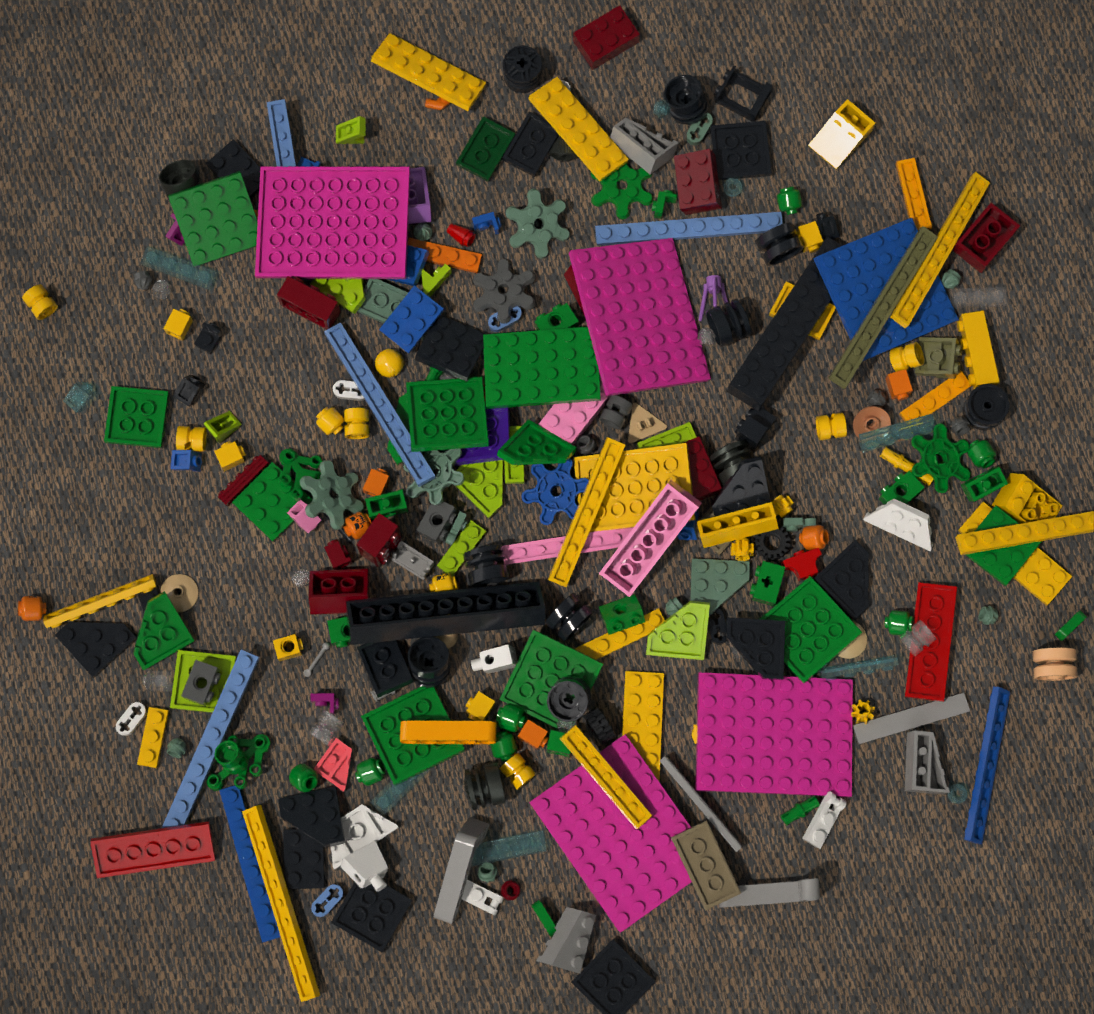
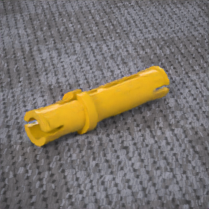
(903, 464)

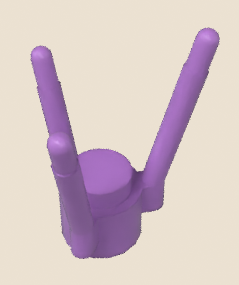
(714, 286)

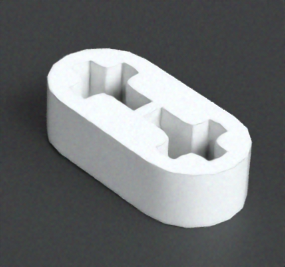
(349, 395)
(134, 722)

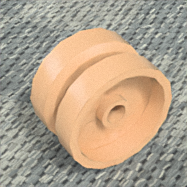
(1055, 664)

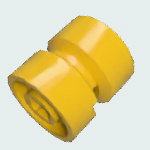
(38, 300)
(910, 356)
(356, 423)
(831, 426)
(191, 438)
(517, 771)

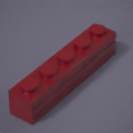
(243, 480)

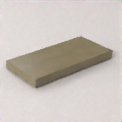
(706, 865)

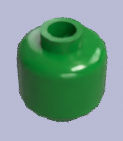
(789, 200)
(981, 454)
(899, 622)
(510, 718)
(504, 746)
(370, 771)
(303, 778)

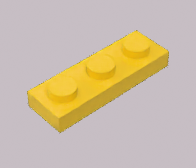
(153, 737)

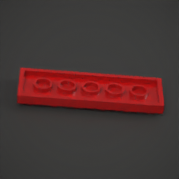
(930, 667)
(152, 849)

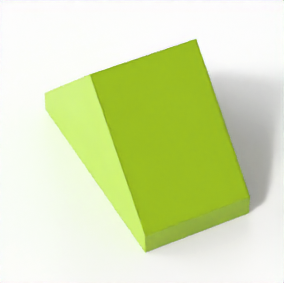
(222, 426)

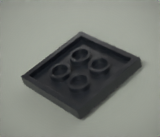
(741, 150)
(451, 348)
(372, 914)
(613, 980)

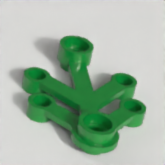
(300, 472)
(253, 750)

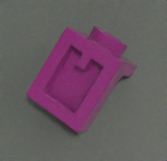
(174, 232)
(322, 699)

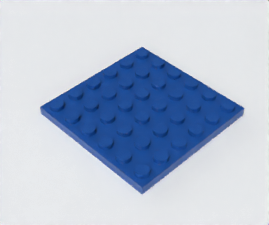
(860, 271)

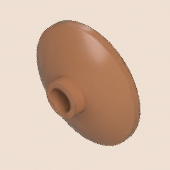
(877, 414)

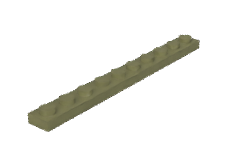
(882, 307)

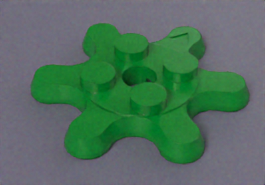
(623, 198)
(951, 456)

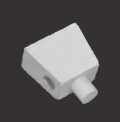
(503, 656)
(366, 866)

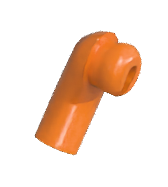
(437, 104)

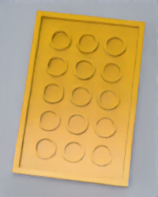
(636, 483)

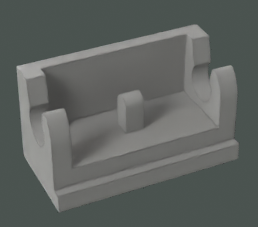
(412, 560)

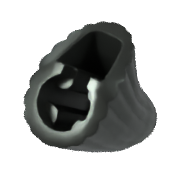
(561, 151)

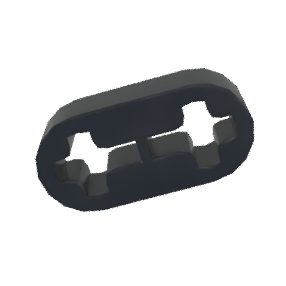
(721, 625)

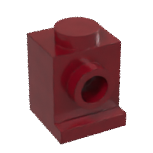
(337, 554)

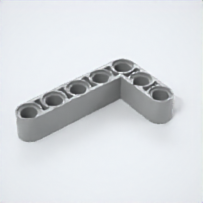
(458, 869)
(775, 893)

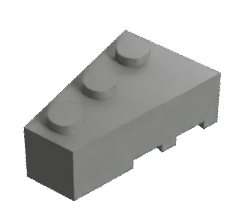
(641, 146)
(923, 765)
(570, 940)

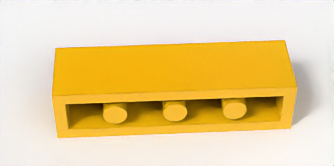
(978, 349)
(737, 525)

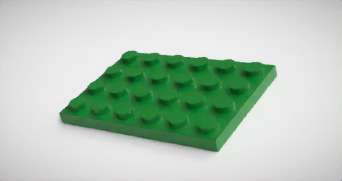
(540, 368)

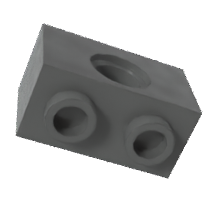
(434, 532)
(201, 671)

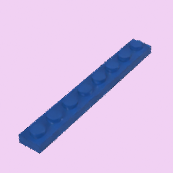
(987, 765)
(261, 905)

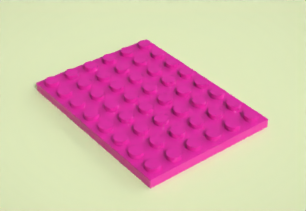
(333, 222)
(639, 316)
(774, 735)
(621, 865)

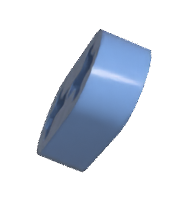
(503, 326)
(324, 897)

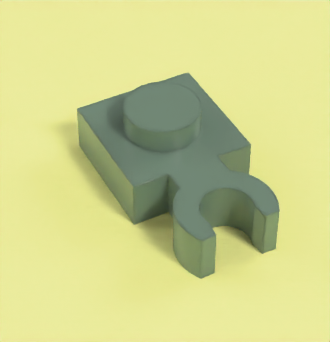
(459, 524)
(794, 524)

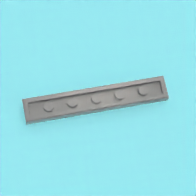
(911, 718)
(701, 803)

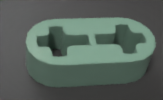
(702, 130)

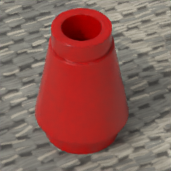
(462, 235)

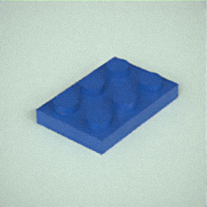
(415, 263)
(411, 319)

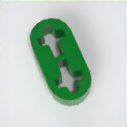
(1070, 625)
(544, 917)

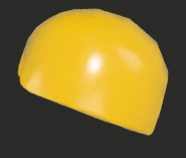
(389, 363)

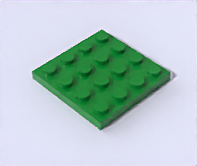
(215, 218)
(447, 414)
(813, 629)
(539, 668)
(402, 759)

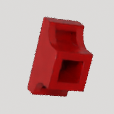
(803, 563)

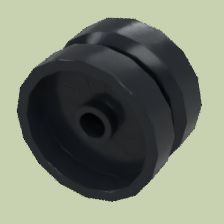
(779, 244)
(995, 408)
(569, 617)

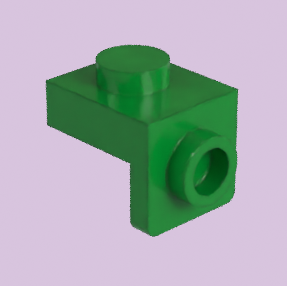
(665, 196)

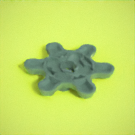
(525, 221)
(445, 477)
(322, 500)

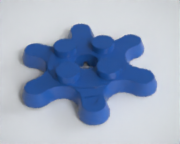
(543, 491)

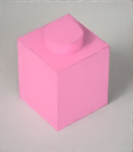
(298, 514)

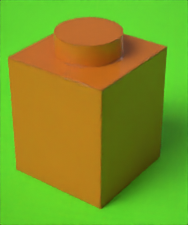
(899, 385)
(376, 482)
(533, 735)

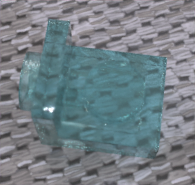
(79, 396)

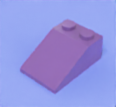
(418, 198)

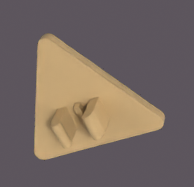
(643, 424)

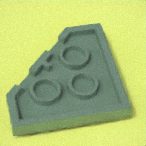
(717, 580)

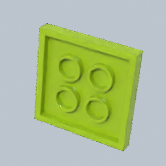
(184, 665)

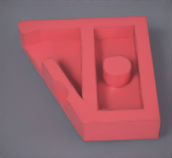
(335, 764)

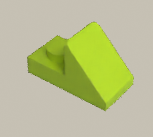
(351, 131)
(430, 283)

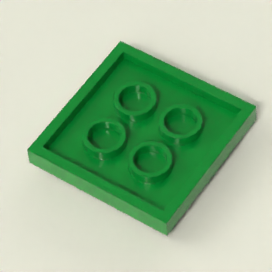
(136, 417)
(268, 502)
(1006, 561)

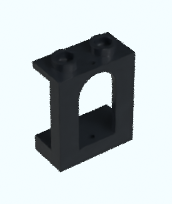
(734, 77)

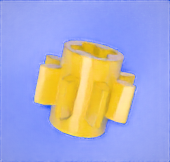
(782, 505)
(742, 549)
(859, 708)

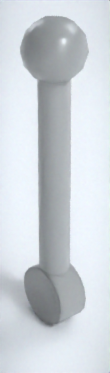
(307, 673)

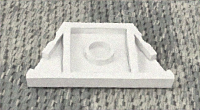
(903, 522)
(360, 829)

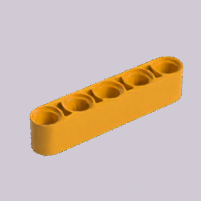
(448, 732)

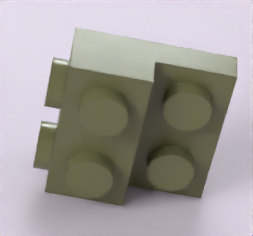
(940, 357)

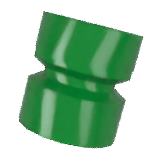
(231, 757)

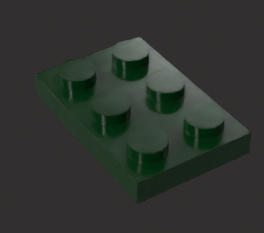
(485, 149)

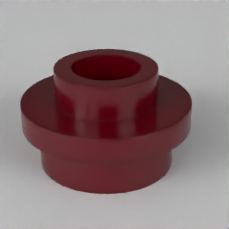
(515, 887)

